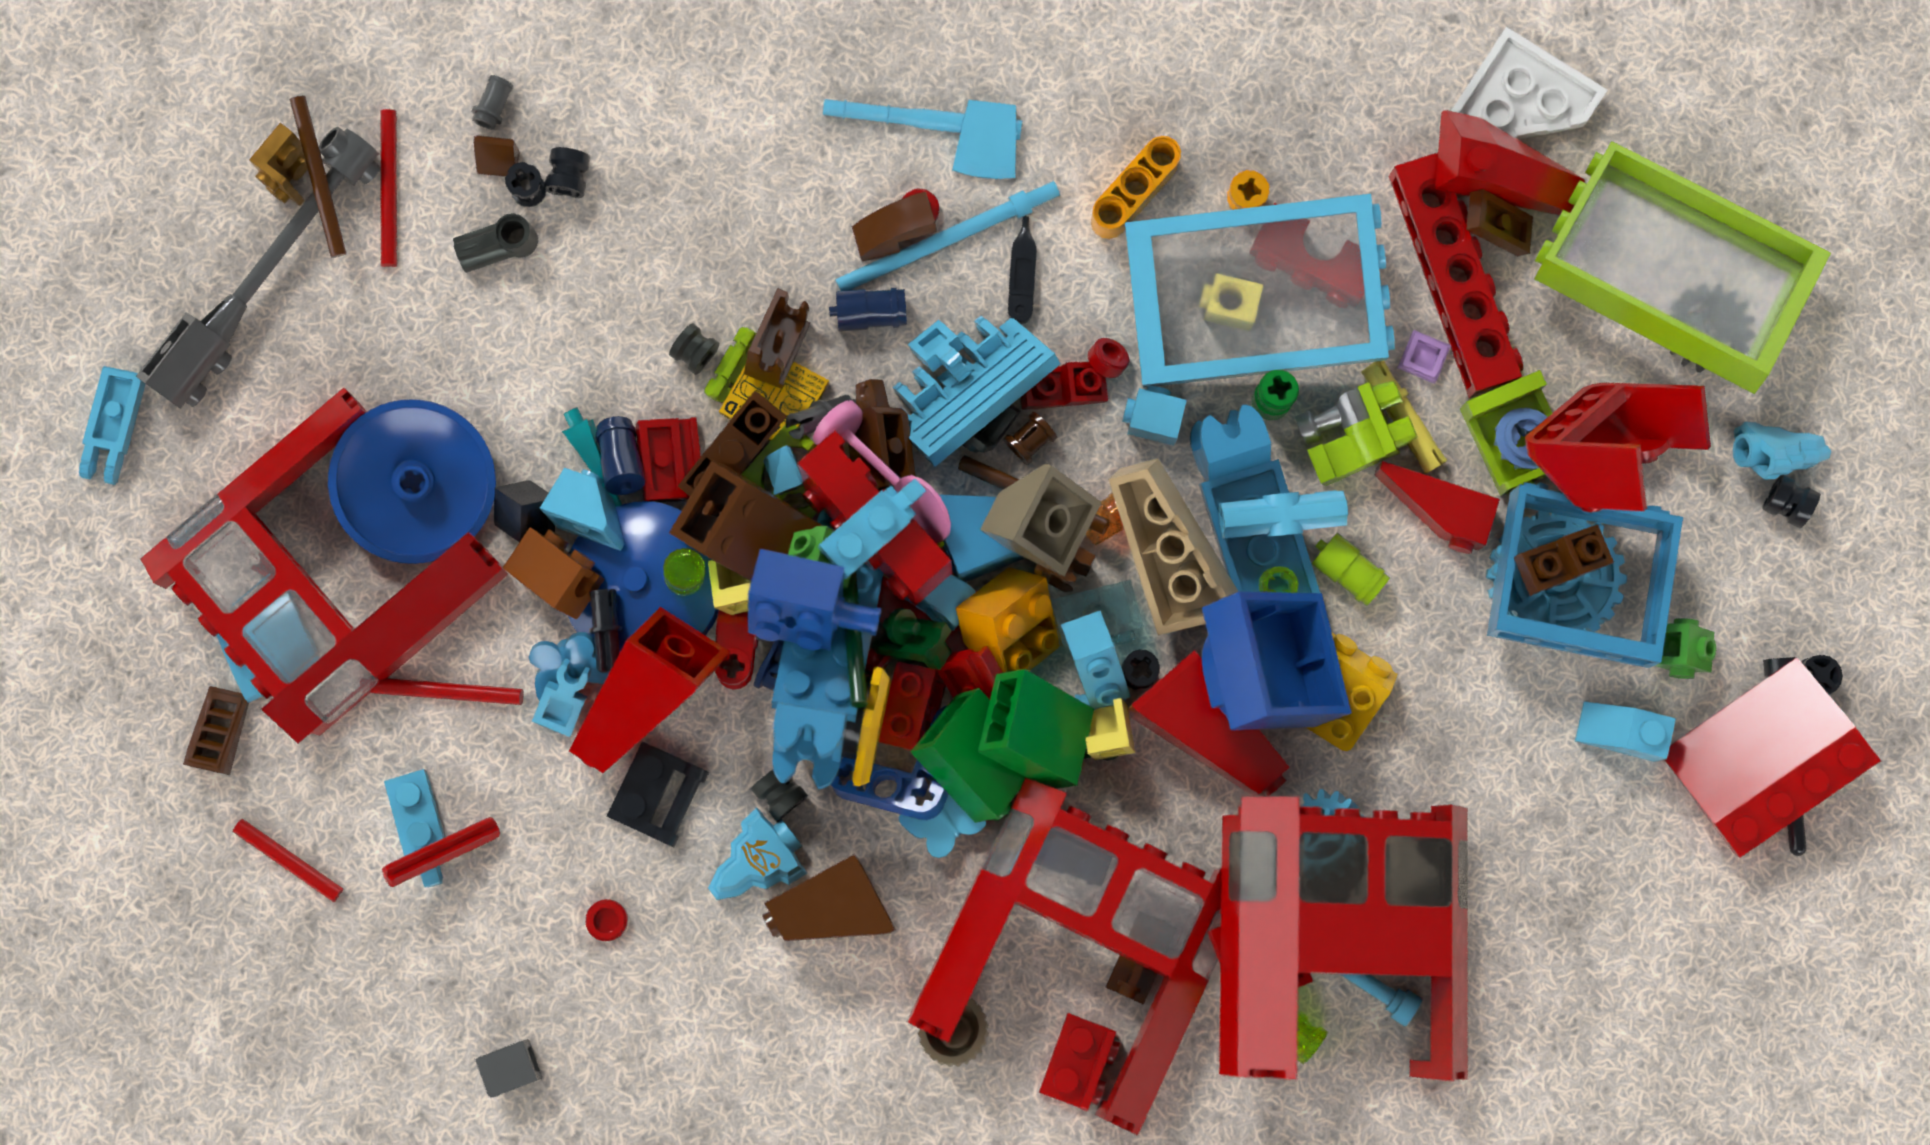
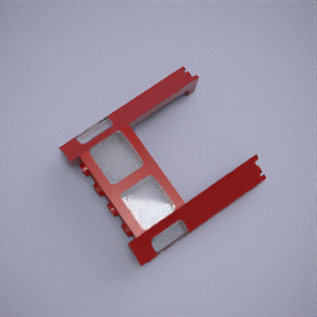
(277, 613)
(1104, 893)

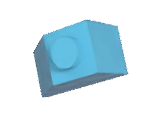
(584, 508)
(1626, 730)

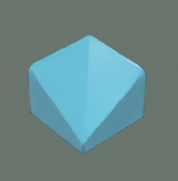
(783, 470)

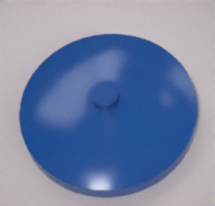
(411, 480)
(638, 572)

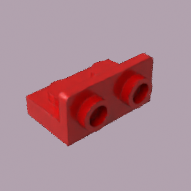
(911, 705)
(1079, 1062)

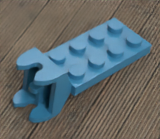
(1240, 468)
(815, 698)

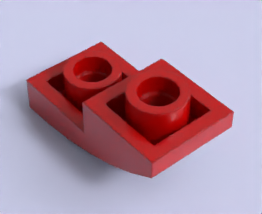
(1067, 386)

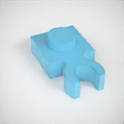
(560, 702)

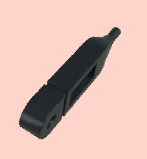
(1022, 275)

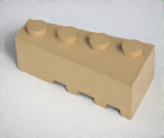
(1168, 548)

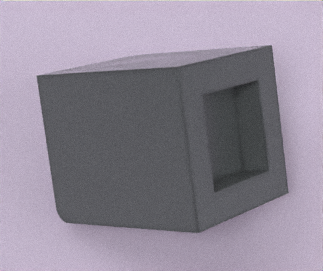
(508, 1068)

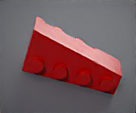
(841, 489)

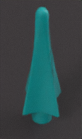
(583, 438)

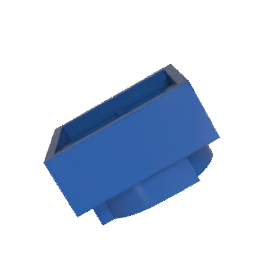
(1272, 661)

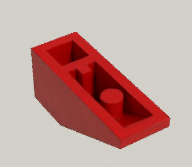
(1446, 508)

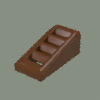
(229, 747)

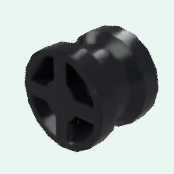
(1825, 671)

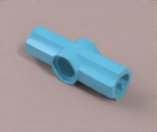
(1283, 514)

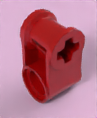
(734, 636)

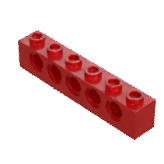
(1477, 372)

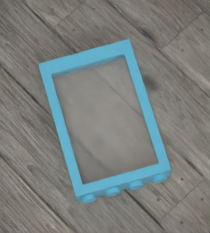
(1259, 290)

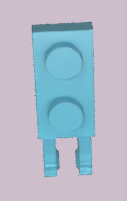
(111, 422)

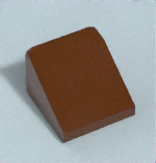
(495, 155)

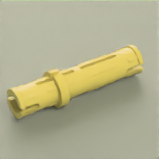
(1423, 447)

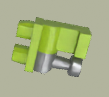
(1366, 430)

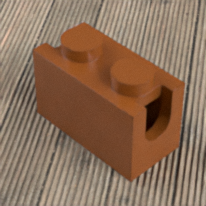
(554, 572)

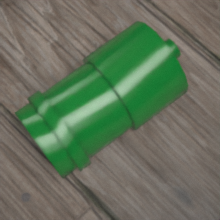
(1275, 394)

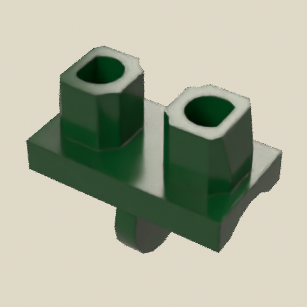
(914, 639)

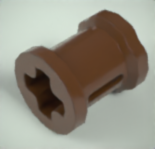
(1030, 438)

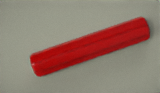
(440, 852)

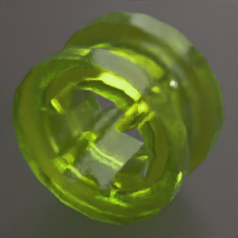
(1285, 574)

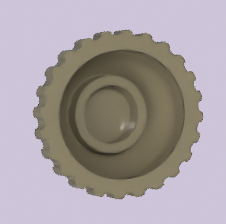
(965, 1041)

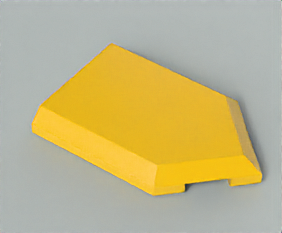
(871, 727)

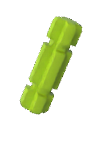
(730, 366)

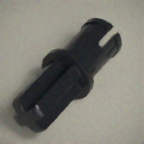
(605, 628)

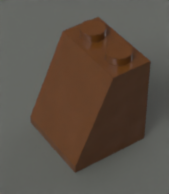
(829, 906)

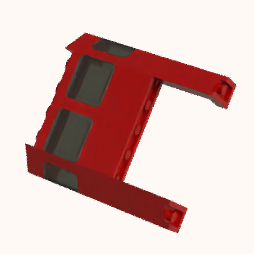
(1339, 901)

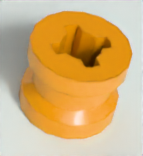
(1245, 199)

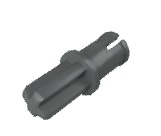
(812, 416)

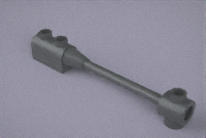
(201, 346)

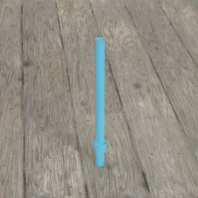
(1018, 205)

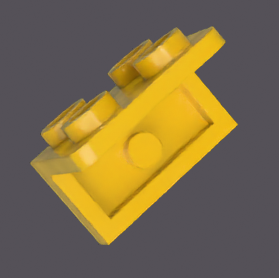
(1367, 686)

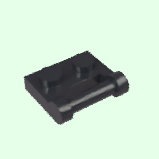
(645, 788)

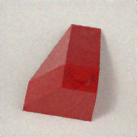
(1484, 157)

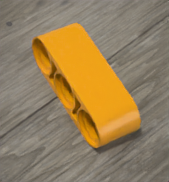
(1142, 170)

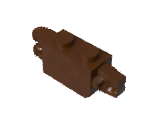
(884, 432)

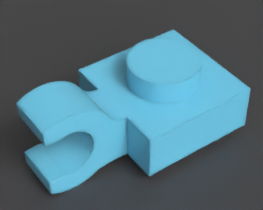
(940, 347)

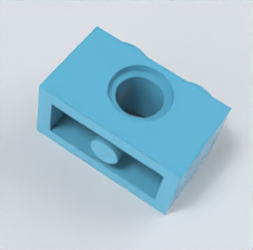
(1095, 660)

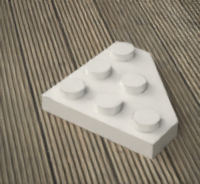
(1528, 90)

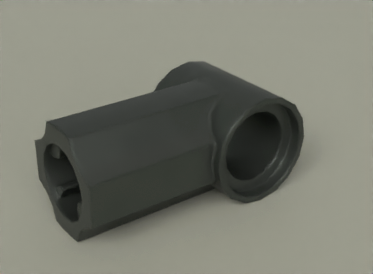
(492, 244)

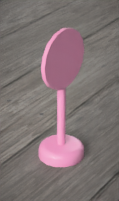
(929, 508)

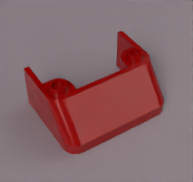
(1607, 432)

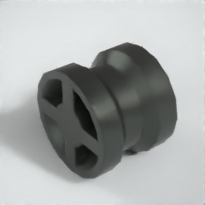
(694, 348)

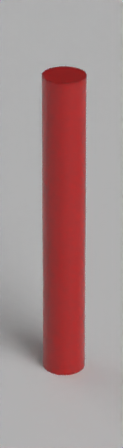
(287, 860)

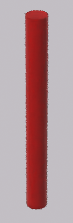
(388, 187)
(449, 691)

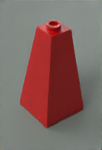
(649, 680)
(1182, 715)

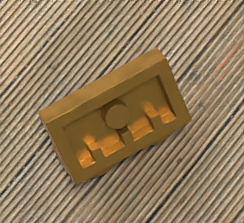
(279, 162)

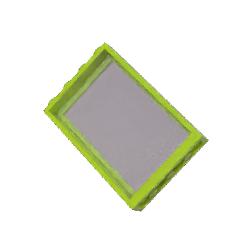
(1681, 266)

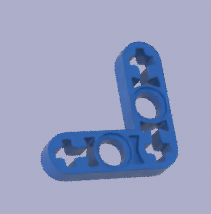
(904, 799)

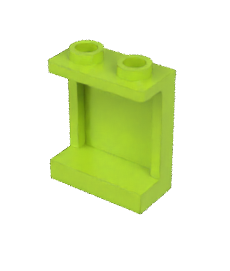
(1484, 414)

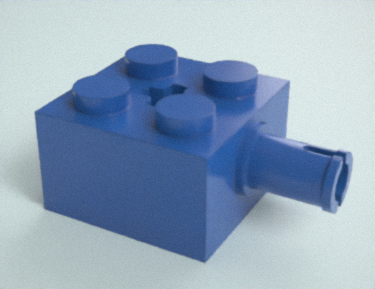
(802, 602)

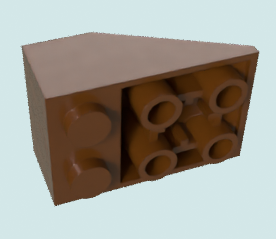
(735, 518)

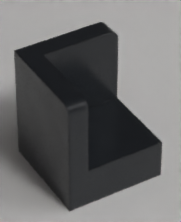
(519, 509)

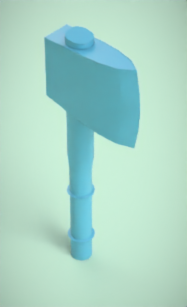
(985, 130)

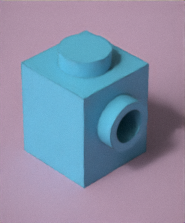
(1154, 415)

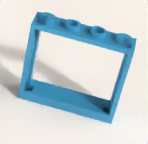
(1653, 520)

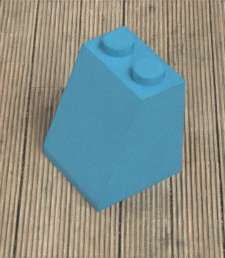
(968, 547)

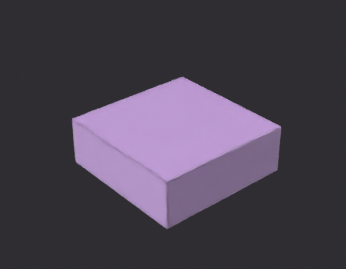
(1424, 356)

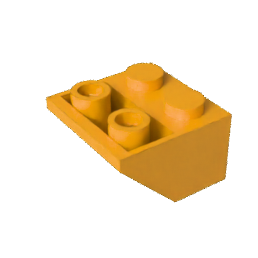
(1012, 619)

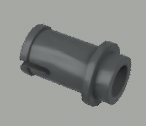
(492, 103)

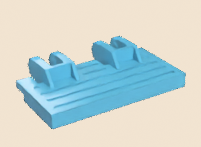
(999, 377)

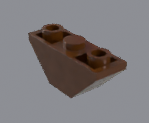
(738, 440)

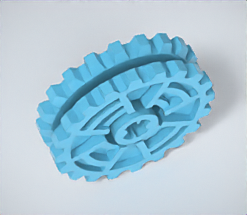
(1574, 604)

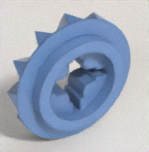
(1507, 434)

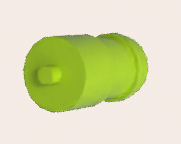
(1349, 568)

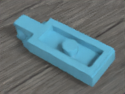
(871, 527)
(416, 817)

